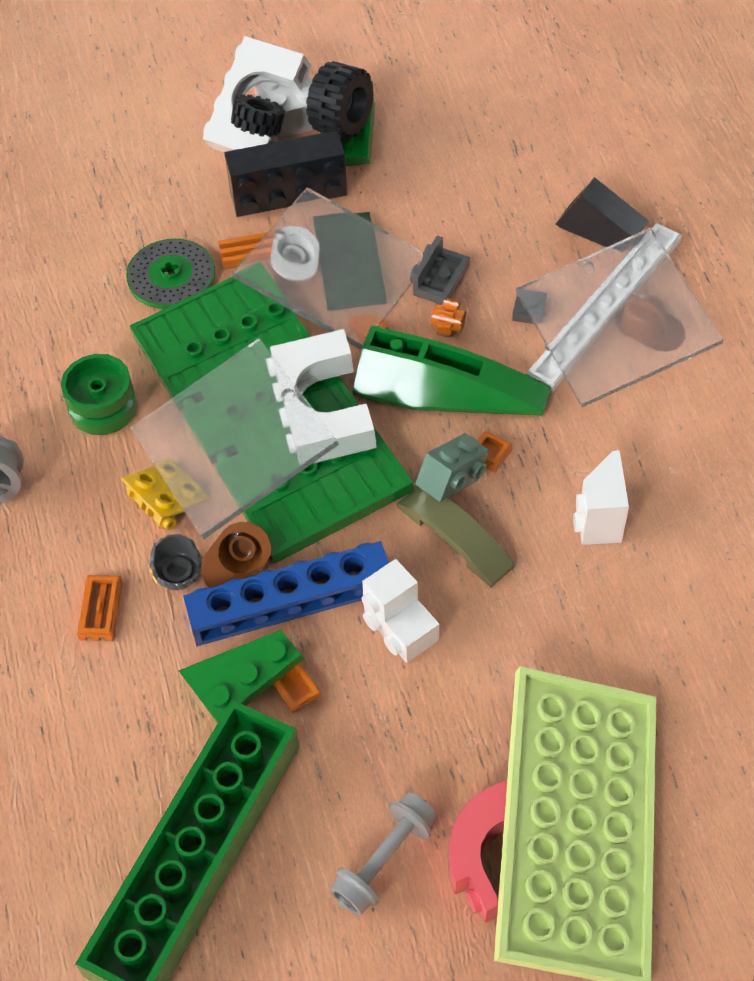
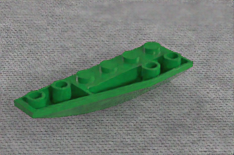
(441, 377)

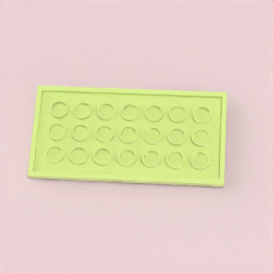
(578, 830)

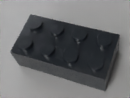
(280, 171)

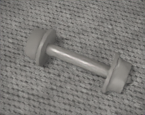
(354, 890)

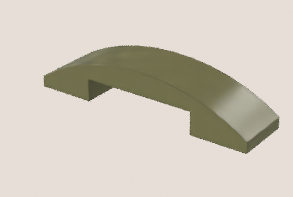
(461, 532)

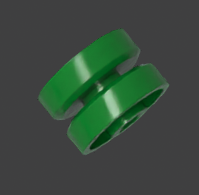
(99, 394)

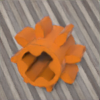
(448, 318)

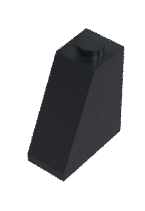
(601, 216)

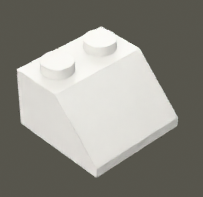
(602, 504)

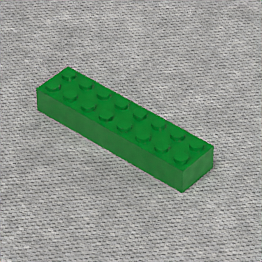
(191, 850)

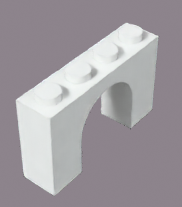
(253, 64)
(320, 359)

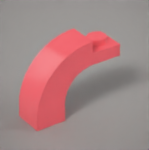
(472, 831)

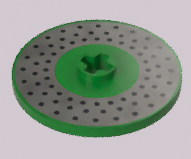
(150, 268)

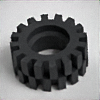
(257, 115)

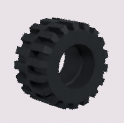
(340, 99)

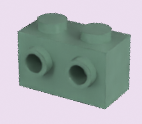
(452, 467)

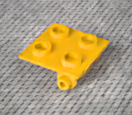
(153, 496)

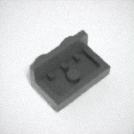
(438, 272)

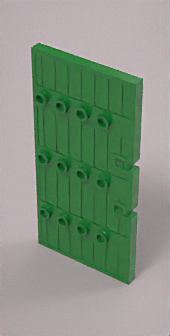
(325, 496)

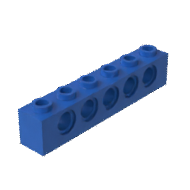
(276, 605)

